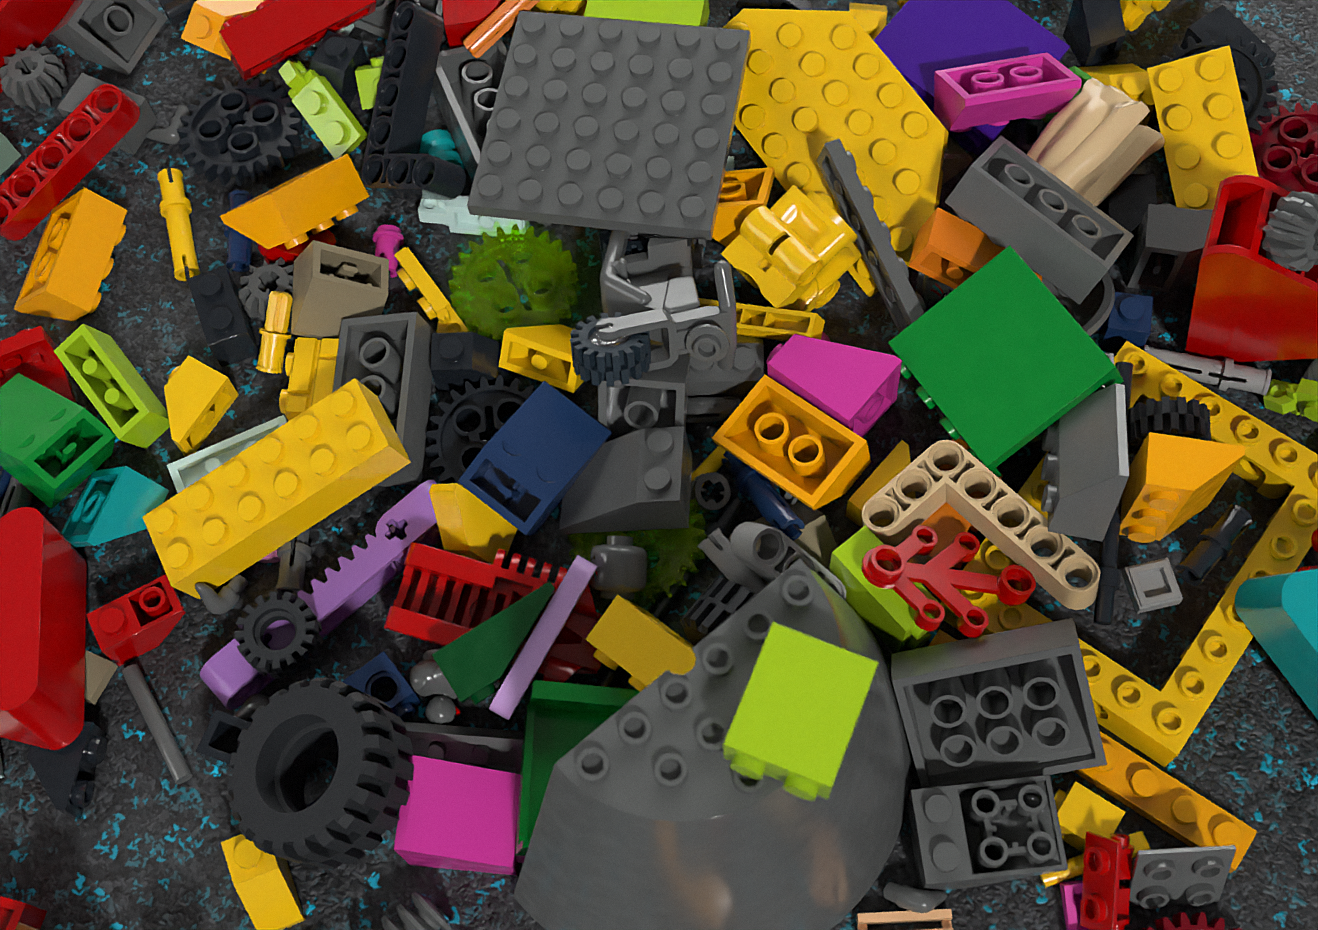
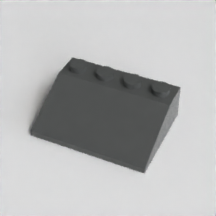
(998, 706)

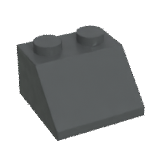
(110, 31)

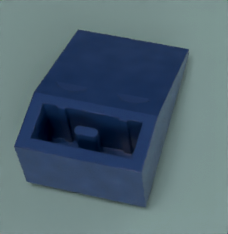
(535, 458)

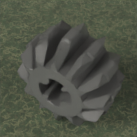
(33, 77)
(1293, 232)
(261, 282)

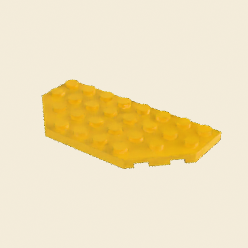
(826, 80)

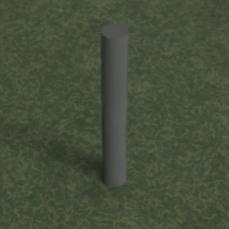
(157, 724)

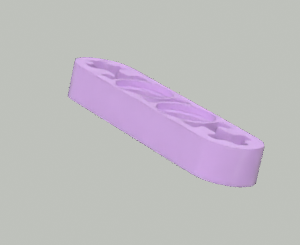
(542, 637)

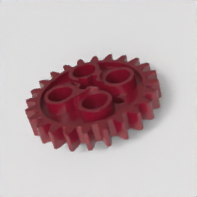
(1292, 146)

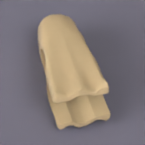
(1096, 141)

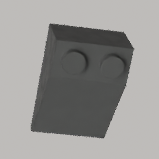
(652, 401)
(633, 485)

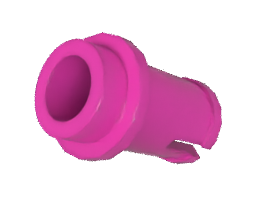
(388, 242)

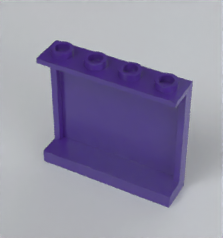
(958, 34)

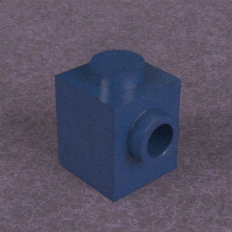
(1127, 321)

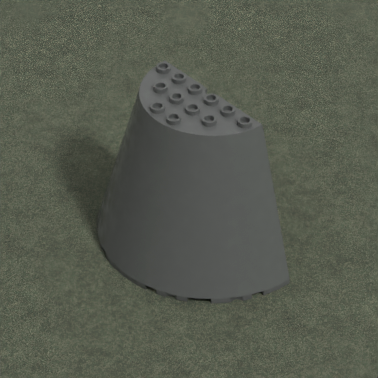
(666, 836)

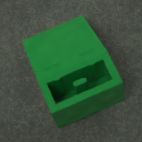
(49, 439)

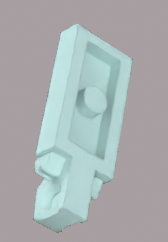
(457, 216)

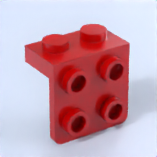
(33, 356)

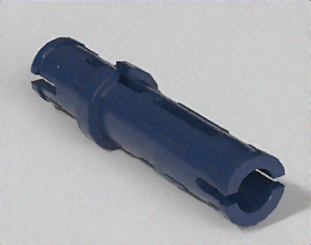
(764, 497)

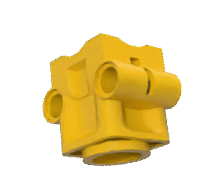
(794, 251)

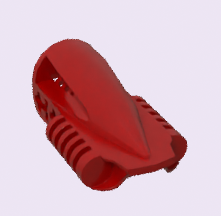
(452, 594)

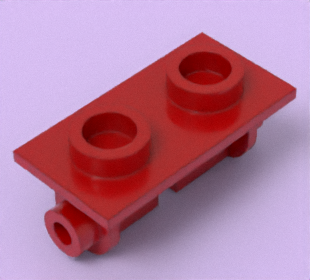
(1105, 863)

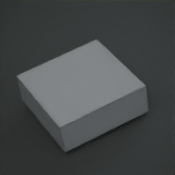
(1152, 585)

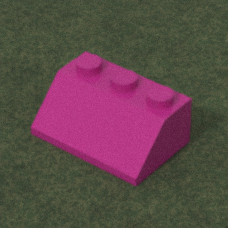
(1002, 91)

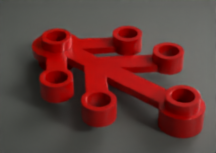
(889, 569)

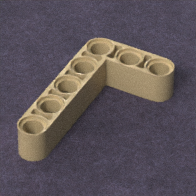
(985, 516)

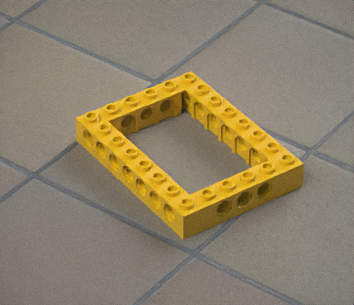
(1124, 704)

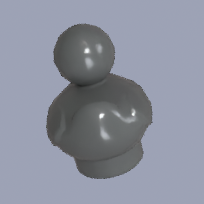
(431, 683)

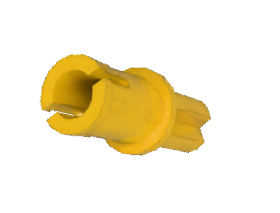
(275, 333)

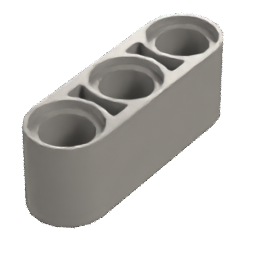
(775, 554)

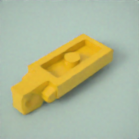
(432, 300)

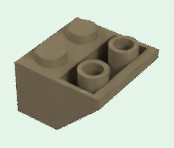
(335, 286)

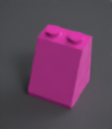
(838, 379)
(459, 818)

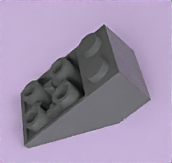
(1167, 248)
(985, 832)

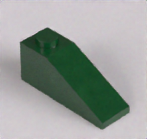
(486, 651)

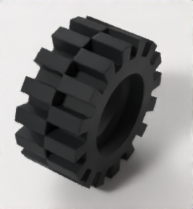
(1168, 418)
(264, 614)

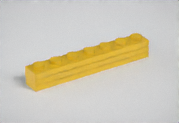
(773, 322)

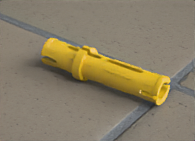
(176, 210)

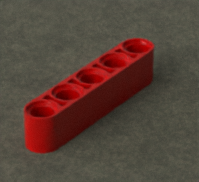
(78, 157)

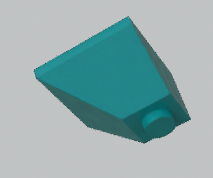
(112, 506)

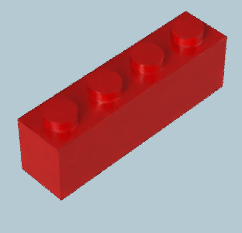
(285, 29)

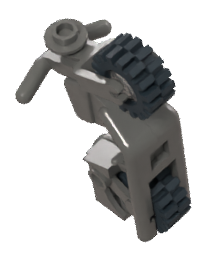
(653, 296)

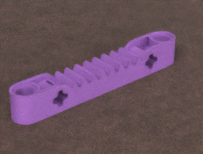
(335, 600)

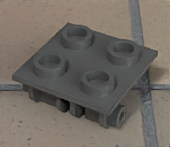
(1179, 876)

